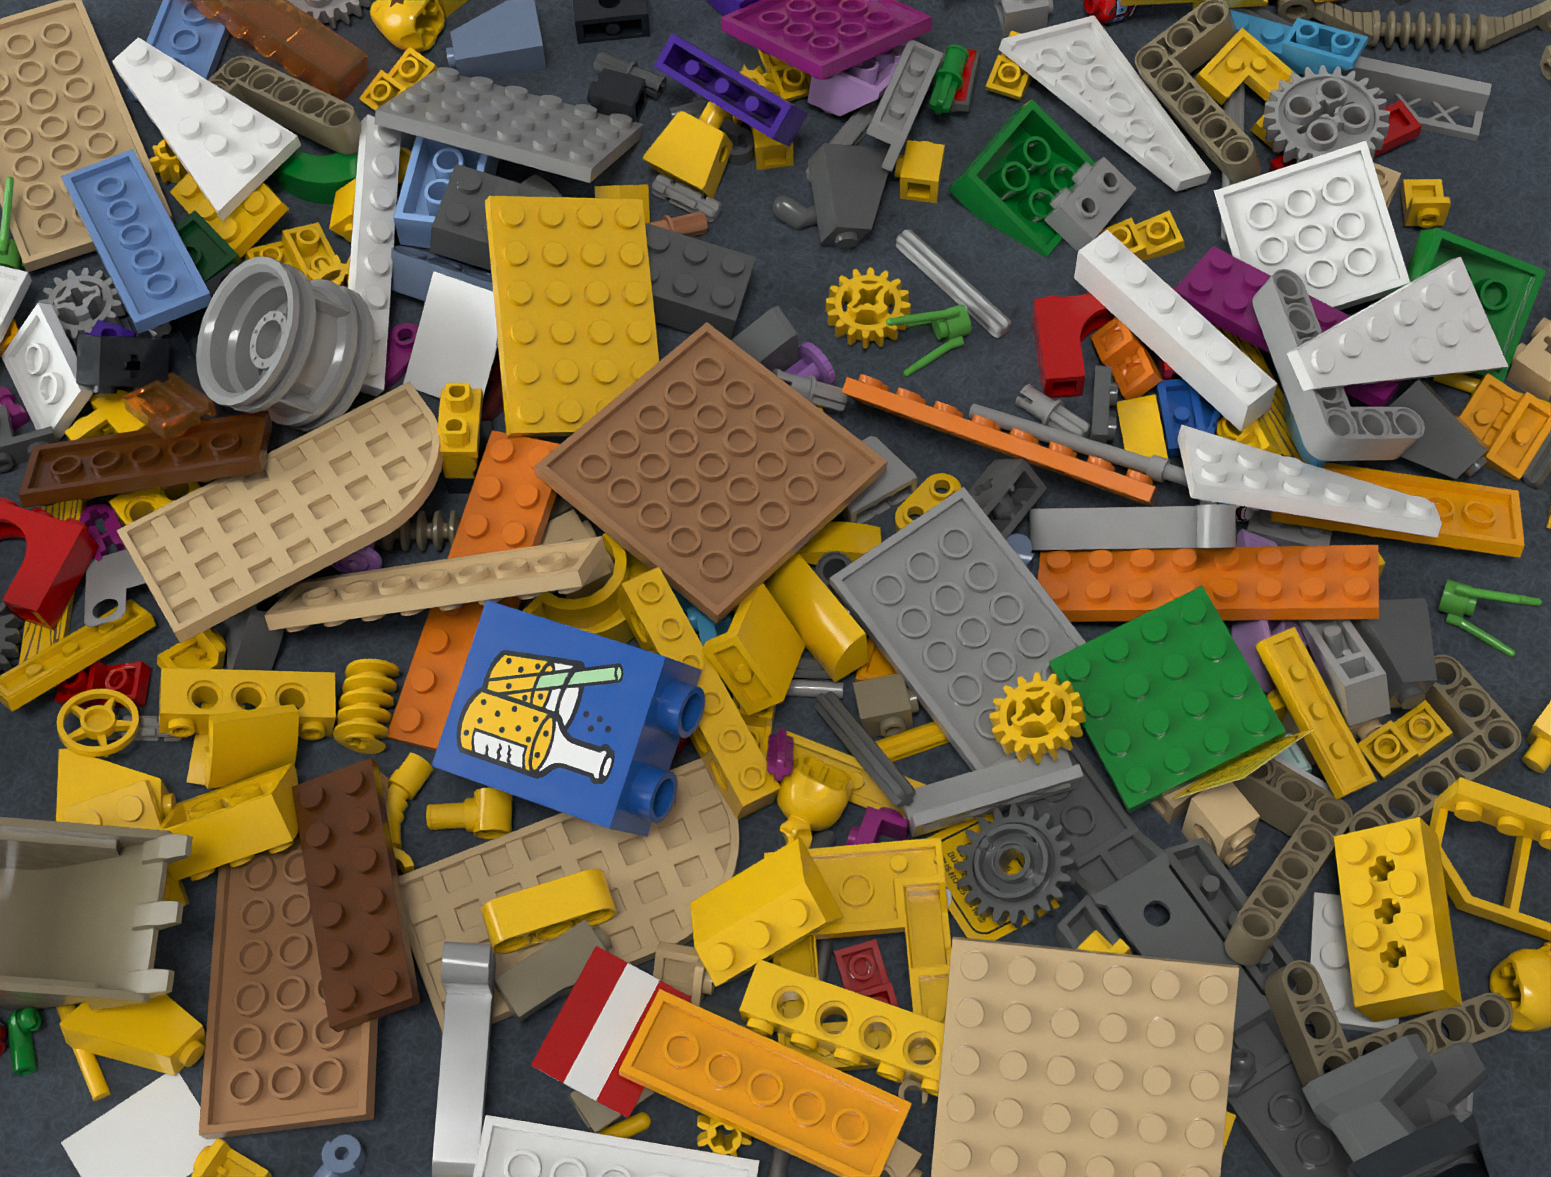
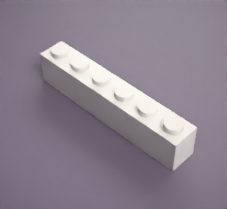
(1174, 330)

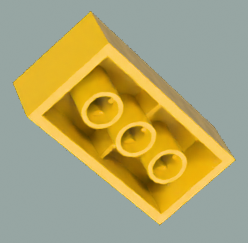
(1397, 920)

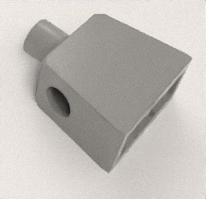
(886, 492)

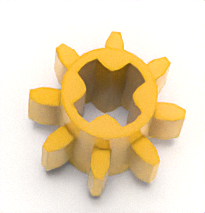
(167, 163)
(717, 1140)

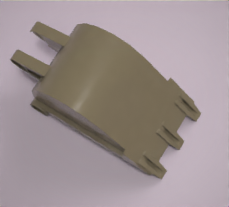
(83, 913)

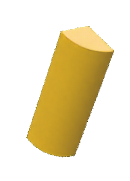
(819, 618)

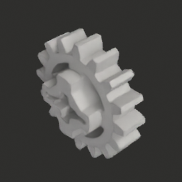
(83, 301)

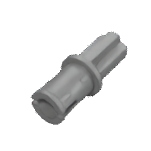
(815, 391)
(1052, 412)

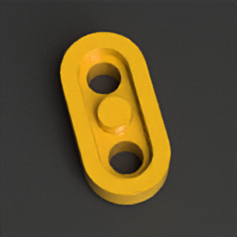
(925, 498)

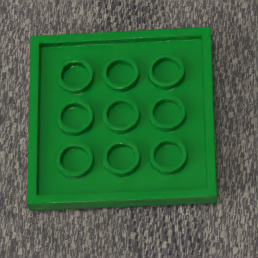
(1168, 699)

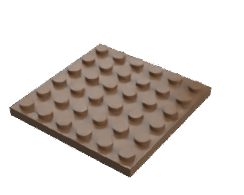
(711, 471)

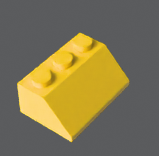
(235, 822)
(761, 913)

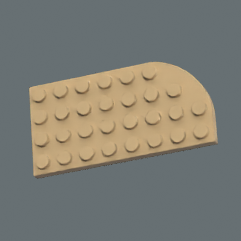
(302, 513)
(647, 877)

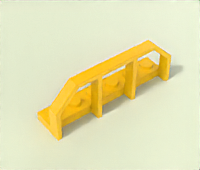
(1511, 817)

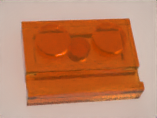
(169, 406)

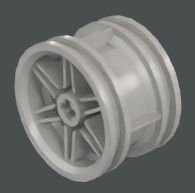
(284, 344)

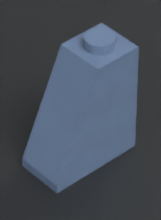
(498, 42)

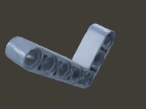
(414, 270)

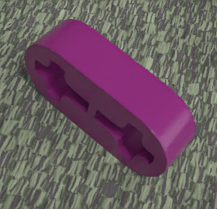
(111, 523)

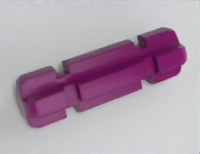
(780, 754)

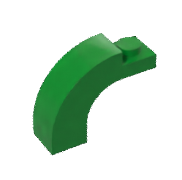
(316, 177)

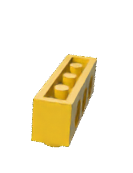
(228, 688)

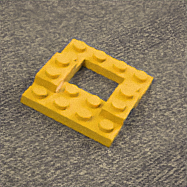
(883, 892)

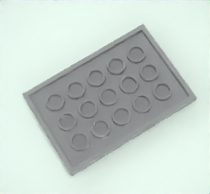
(511, 124)
(957, 619)

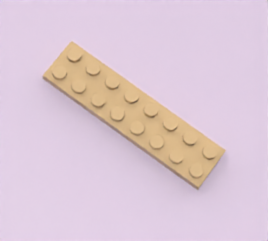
(437, 584)

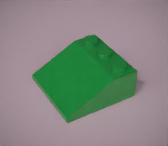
(1020, 176)
(1501, 282)

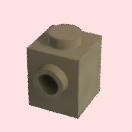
(885, 705)

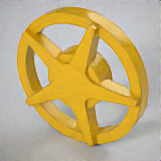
(98, 723)

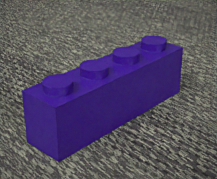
(730, 90)

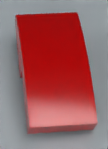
(126, 678)
(864, 971)

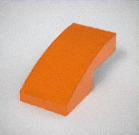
(1128, 357)

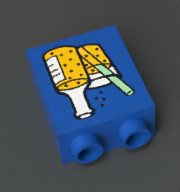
(570, 720)

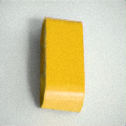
(547, 910)

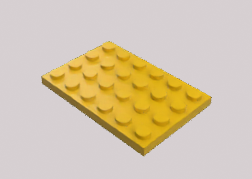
(568, 307)

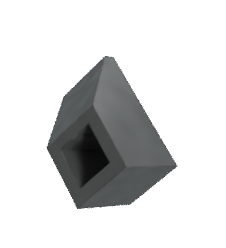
(249, 640)

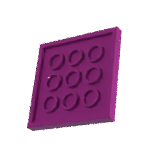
(825, 34)

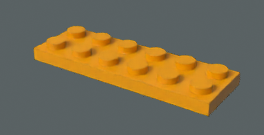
(1471, 514)
(764, 1088)

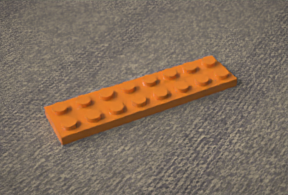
(988, 435)
(503, 512)
(1239, 581)

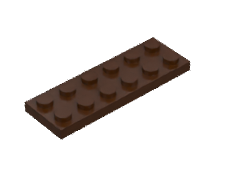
(145, 460)
(355, 896)

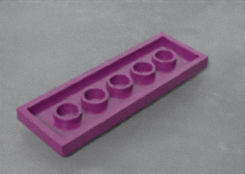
(1223, 294)

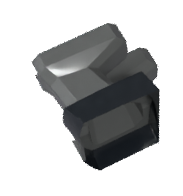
(1397, 1108)

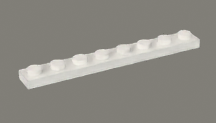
(374, 236)

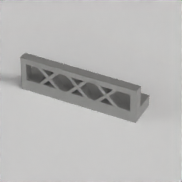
(1439, 91)
(903, 98)
(984, 789)

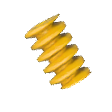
(364, 705)

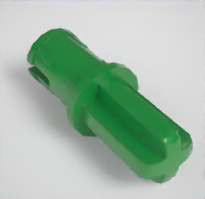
(948, 79)

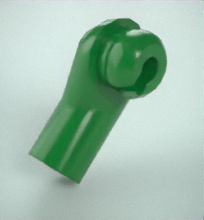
(20, 1029)

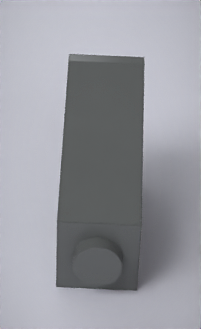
(846, 191)
(770, 340)
(1447, 440)
(1403, 648)

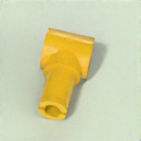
(485, 814)

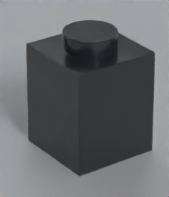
(618, 94)

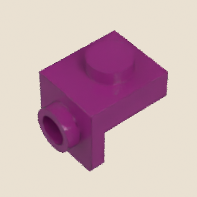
(878, 823)

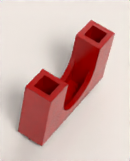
(1059, 330)
(53, 562)

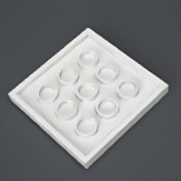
(1321, 223)

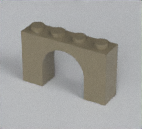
(546, 977)

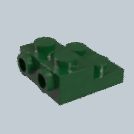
(206, 248)

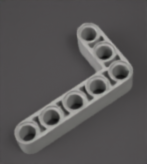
(1324, 416)
(1133, 527)
(463, 1075)

